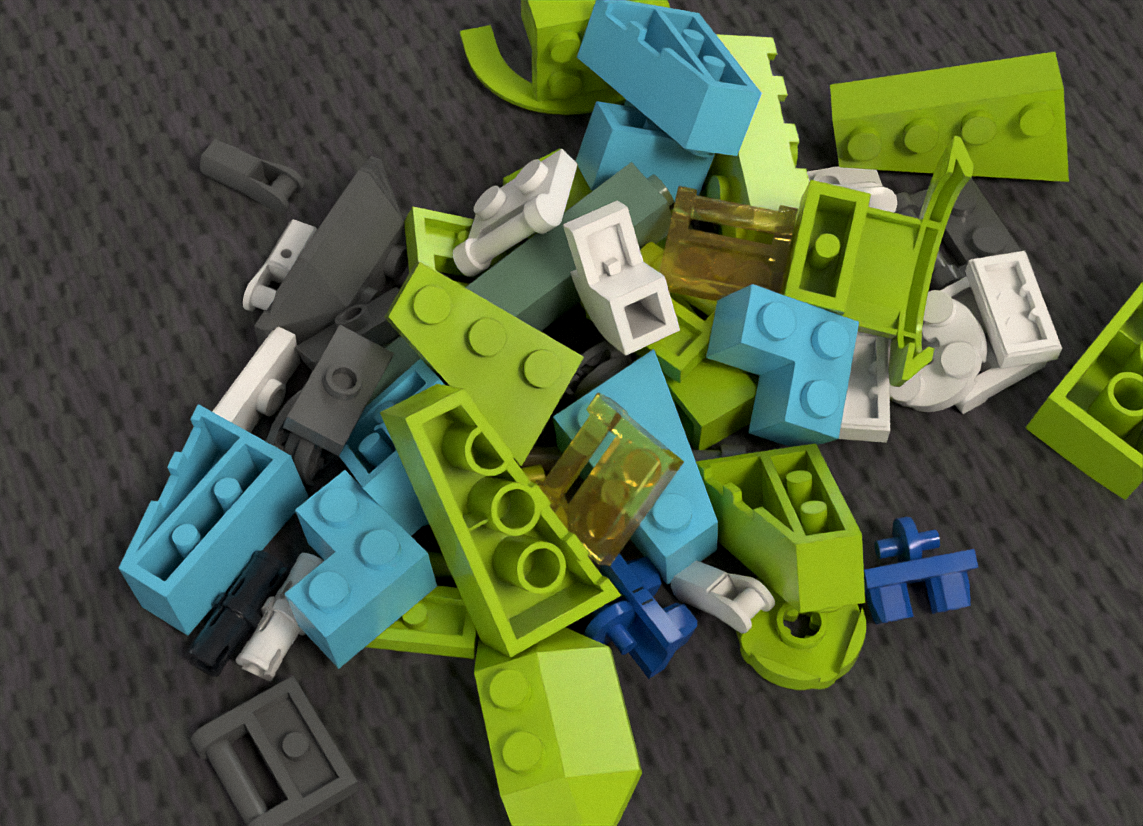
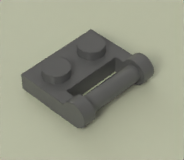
(970, 232)
(293, 748)

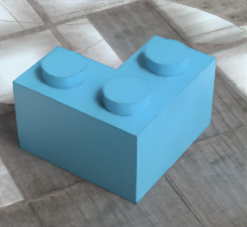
(626, 135)
(799, 358)
(374, 458)
(367, 574)

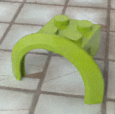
(558, 77)
(874, 260)

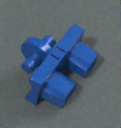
(943, 574)
(636, 619)

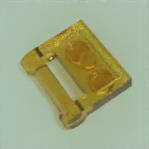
(719, 265)
(619, 486)

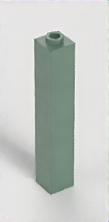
(536, 276)

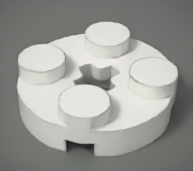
(955, 361)

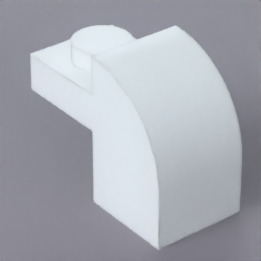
(616, 287)

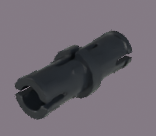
(236, 613)

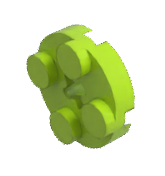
(805, 661)

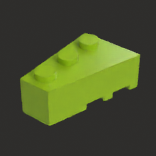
(476, 346)
(788, 525)

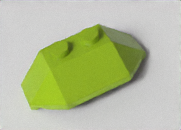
(558, 732)

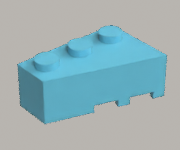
(672, 73)
(214, 513)
(682, 520)

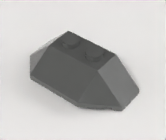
(344, 261)

